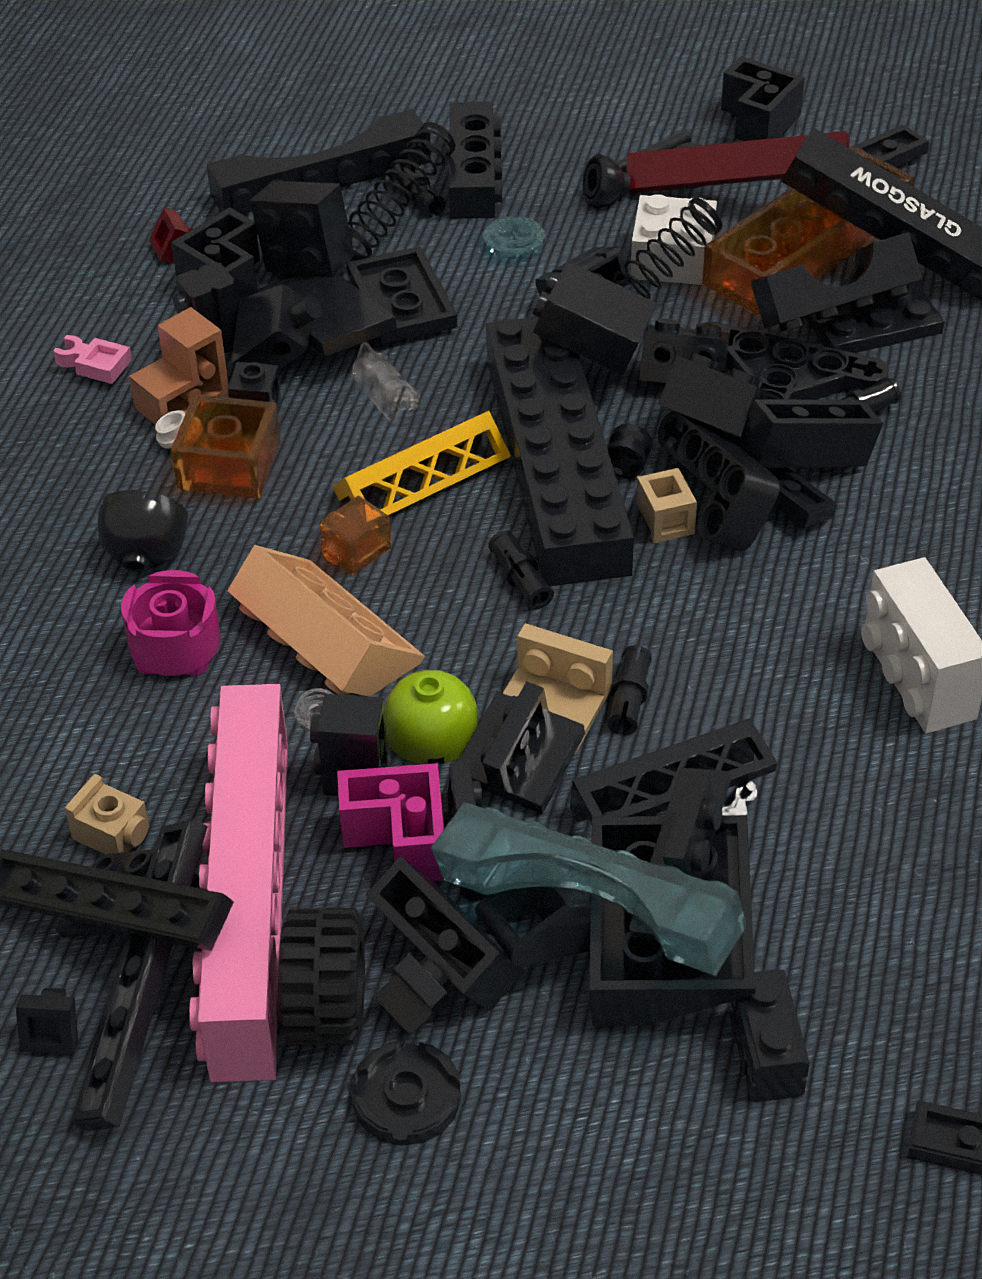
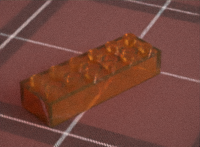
(780, 237)

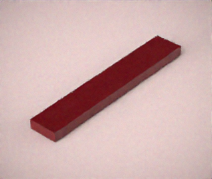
(716, 163)

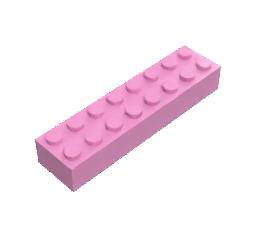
(245, 847)

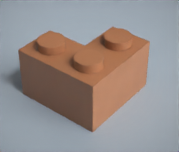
(189, 366)

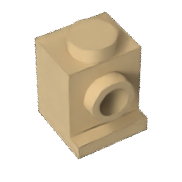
(666, 505)
(106, 818)

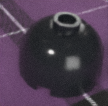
(141, 530)

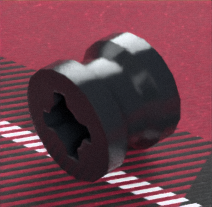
(629, 449)

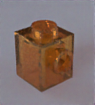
(355, 535)

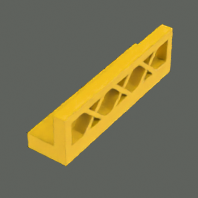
(428, 449)

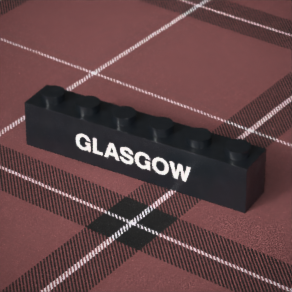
(888, 208)

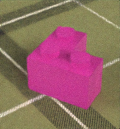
(393, 808)

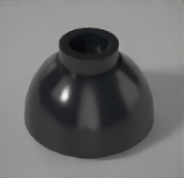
(604, 181)

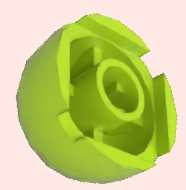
(430, 717)

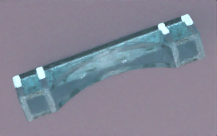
(496, 853)

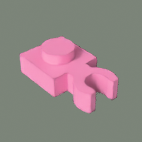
(98, 360)

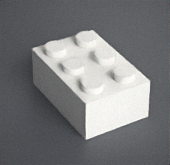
(924, 645)

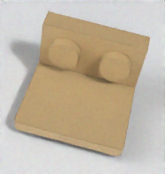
(569, 670)

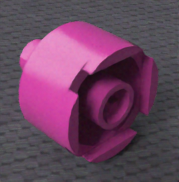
(171, 624)

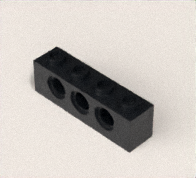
(476, 162)

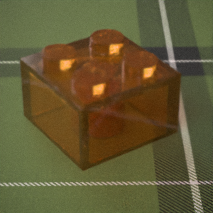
(226, 446)

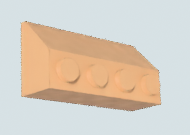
(322, 623)

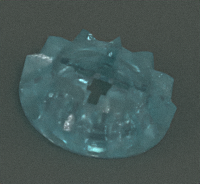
(501, 231)

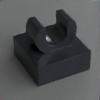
(47, 1022)

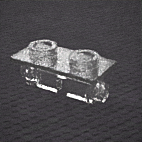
(383, 383)

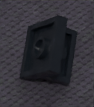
(522, 748)

